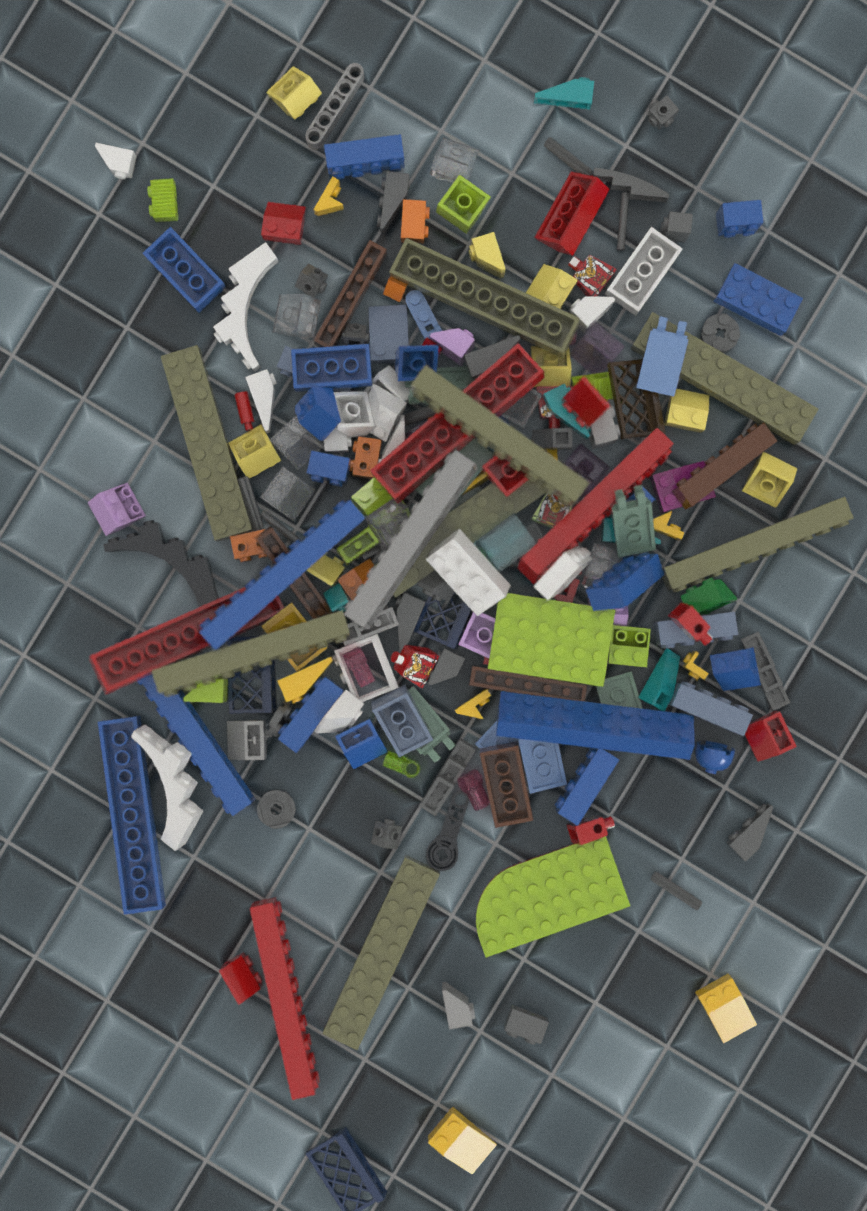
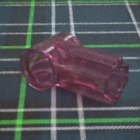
(358, 664)
(472, 785)

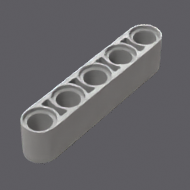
(336, 96)

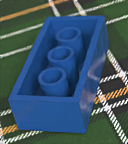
(364, 156)
(184, 270)
(758, 299)
(332, 367)
(625, 581)
(311, 713)
(586, 784)

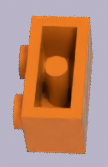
(413, 220)
(366, 456)
(245, 546)

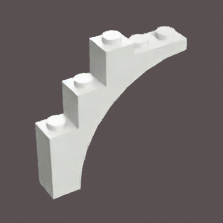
(247, 274)
(178, 785)

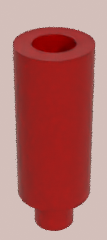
(244, 409)

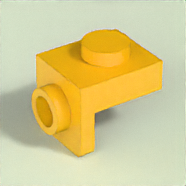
(695, 671)

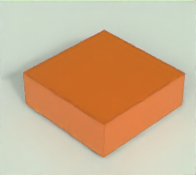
(395, 289)

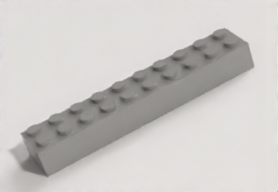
(411, 540)

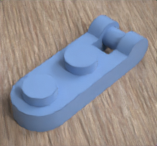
(421, 313)

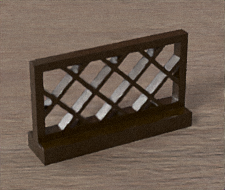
(650, 400)

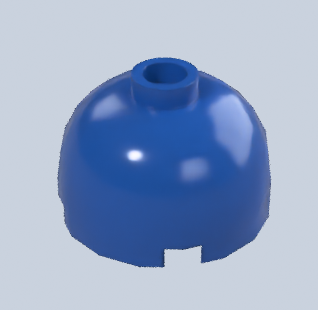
(714, 756)

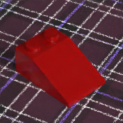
(585, 403)

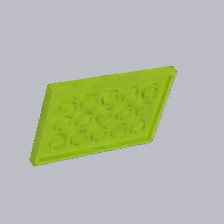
(551, 639)

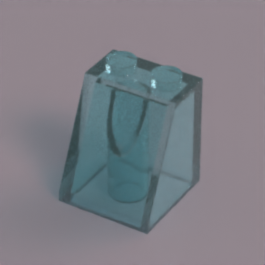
(505, 543)

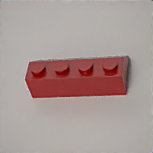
(572, 212)

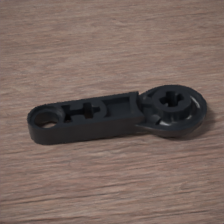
(447, 838)

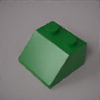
(709, 596)

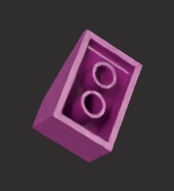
(665, 482)

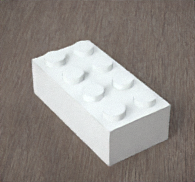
(643, 271)
(468, 572)

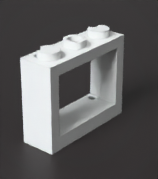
(563, 572)
(347, 678)

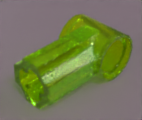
(400, 764)

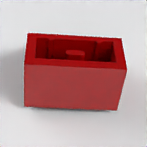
(769, 736)

